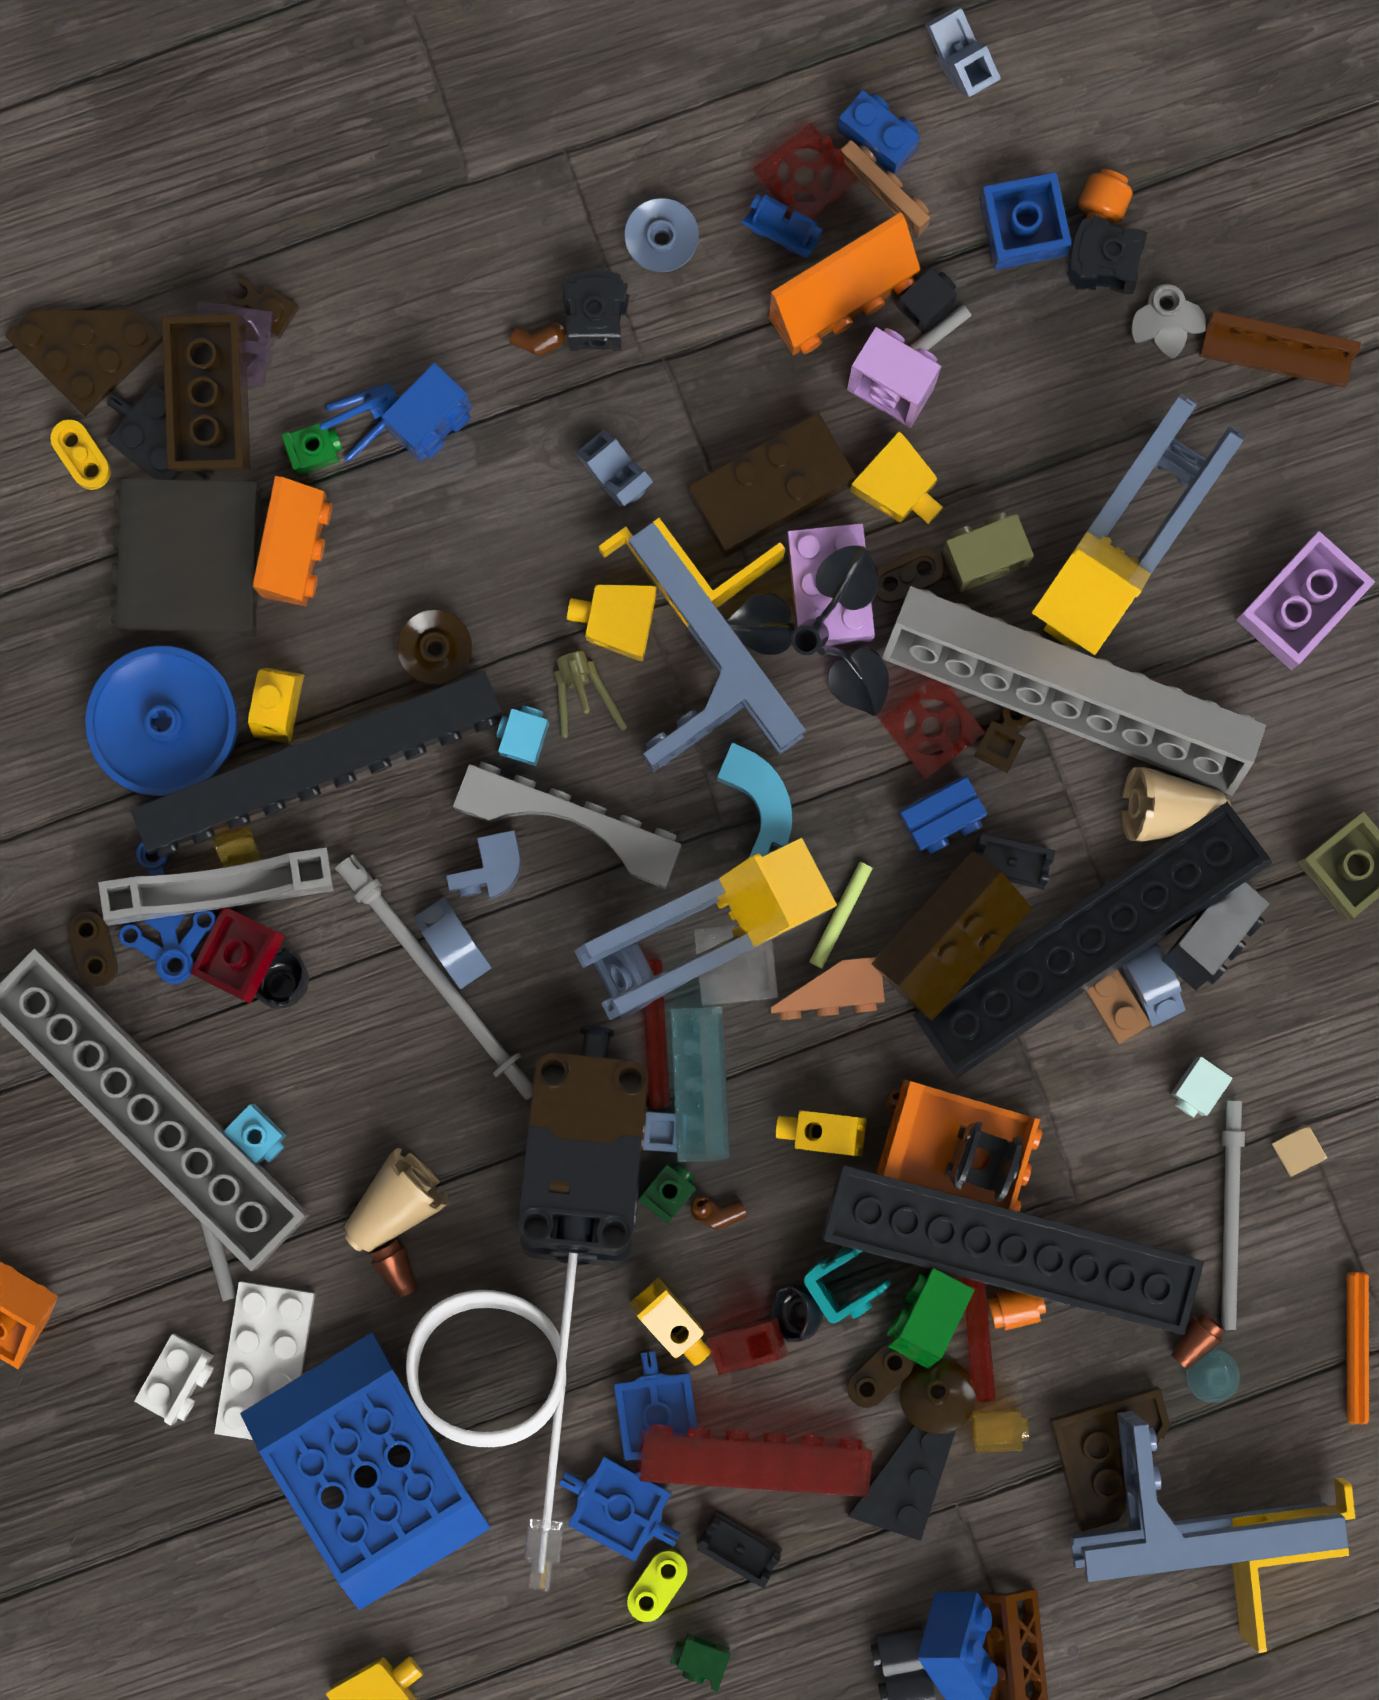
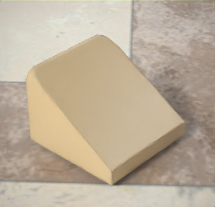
(1299, 1150)

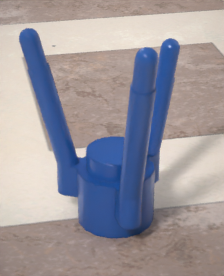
(375, 400)

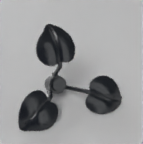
(852, 581)

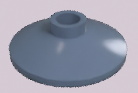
(659, 217)

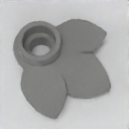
(1167, 326)

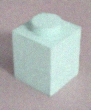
(1200, 1087)

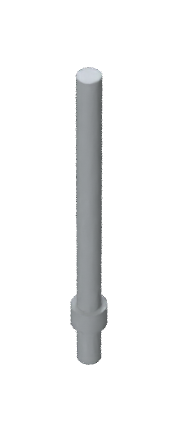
(1233, 1140)

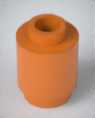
(1015, 1309)

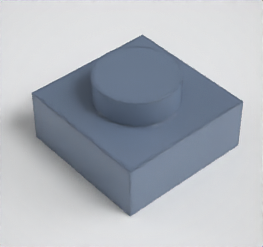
(660, 1132)

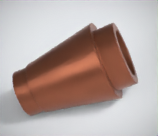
(394, 1267)
(1199, 1339)

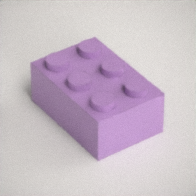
(894, 376)
(806, 553)
(1305, 600)

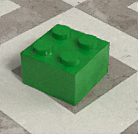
(930, 1318)

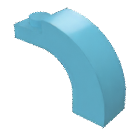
(763, 785)

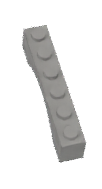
(495, 798)
(185, 893)

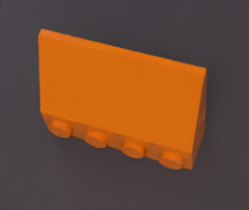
(845, 286)

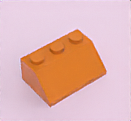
(292, 542)
(23, 1314)

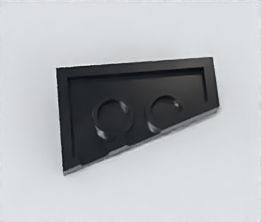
(906, 1485)

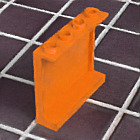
(925, 1139)

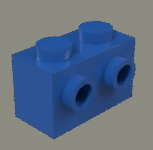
(875, 127)

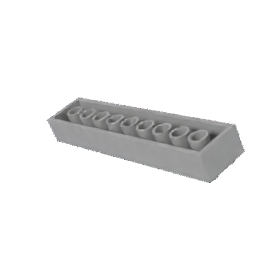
(1074, 691)
(147, 1110)

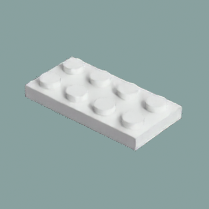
(263, 1349)

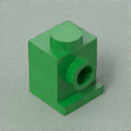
(307, 461)

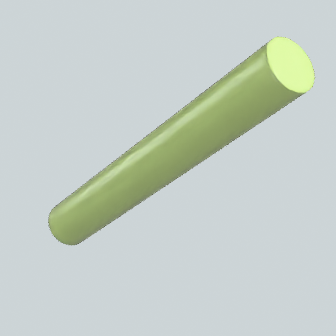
(840, 915)

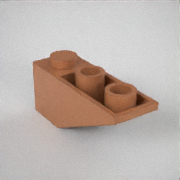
(843, 985)

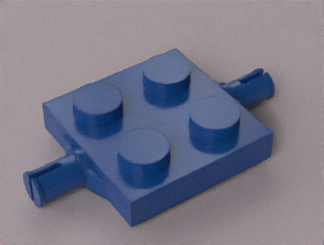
(653, 1400)
(619, 1508)

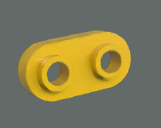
(81, 456)

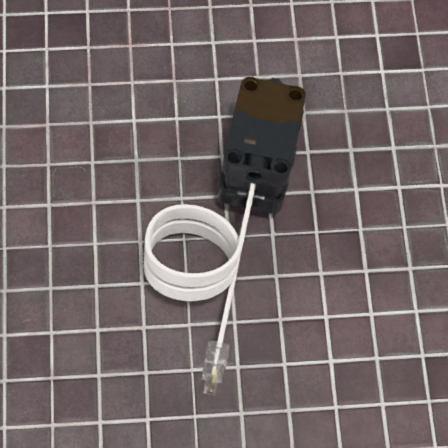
(578, 1211)

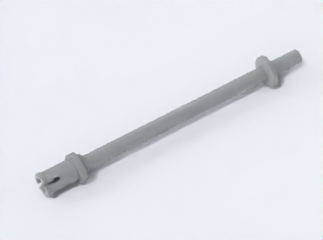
(369, 893)

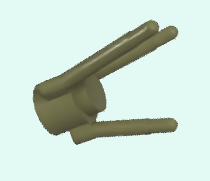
(575, 671)

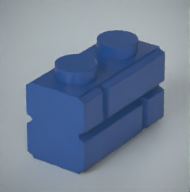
(942, 815)

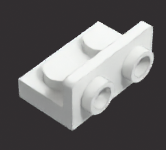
(174, 1379)

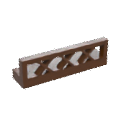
(1279, 349)
(1005, 1641)

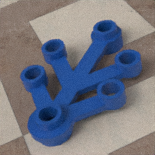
(167, 927)

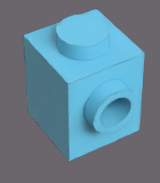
(522, 735)
(256, 1135)

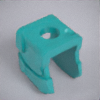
(825, 1298)

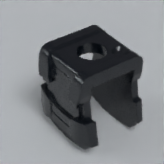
(1105, 256)
(595, 309)
(1002, 1163)

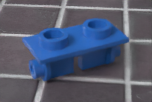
(767, 220)

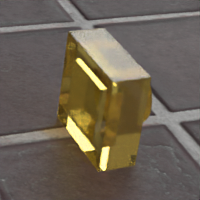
(237, 848)

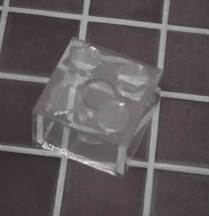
(741, 979)

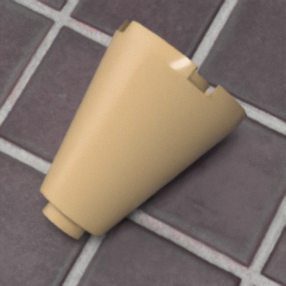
(1164, 804)
(394, 1202)

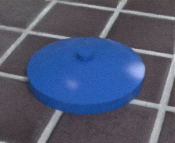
(161, 720)

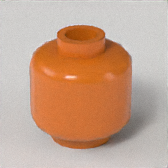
(1106, 196)

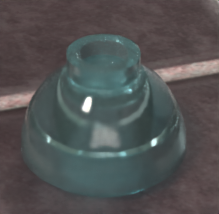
(1214, 1377)

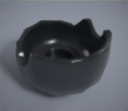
(284, 981)
(796, 1313)

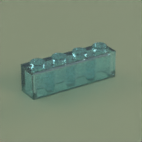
(699, 1084)

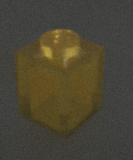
(999, 1430)

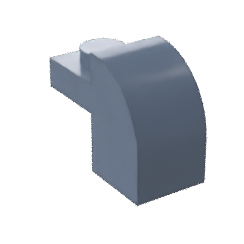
(960, 55)
(614, 469)
(500, 868)
(452, 943)
(1155, 985)

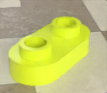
(657, 1586)

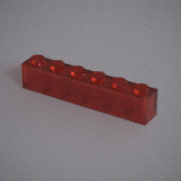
(754, 1462)

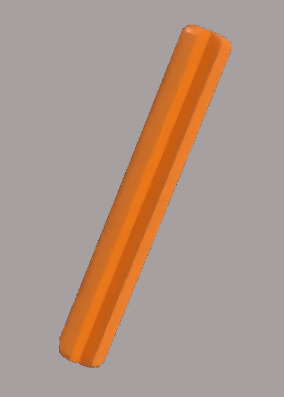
(1357, 1347)

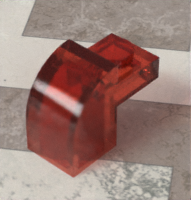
(748, 1346)

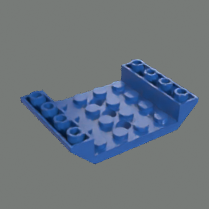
(350, 1417)

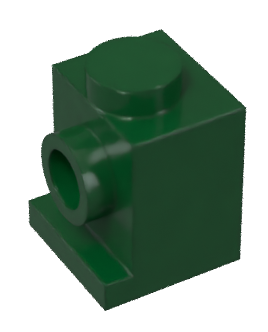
(658, 1203)
(701, 1660)

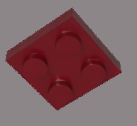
(237, 954)

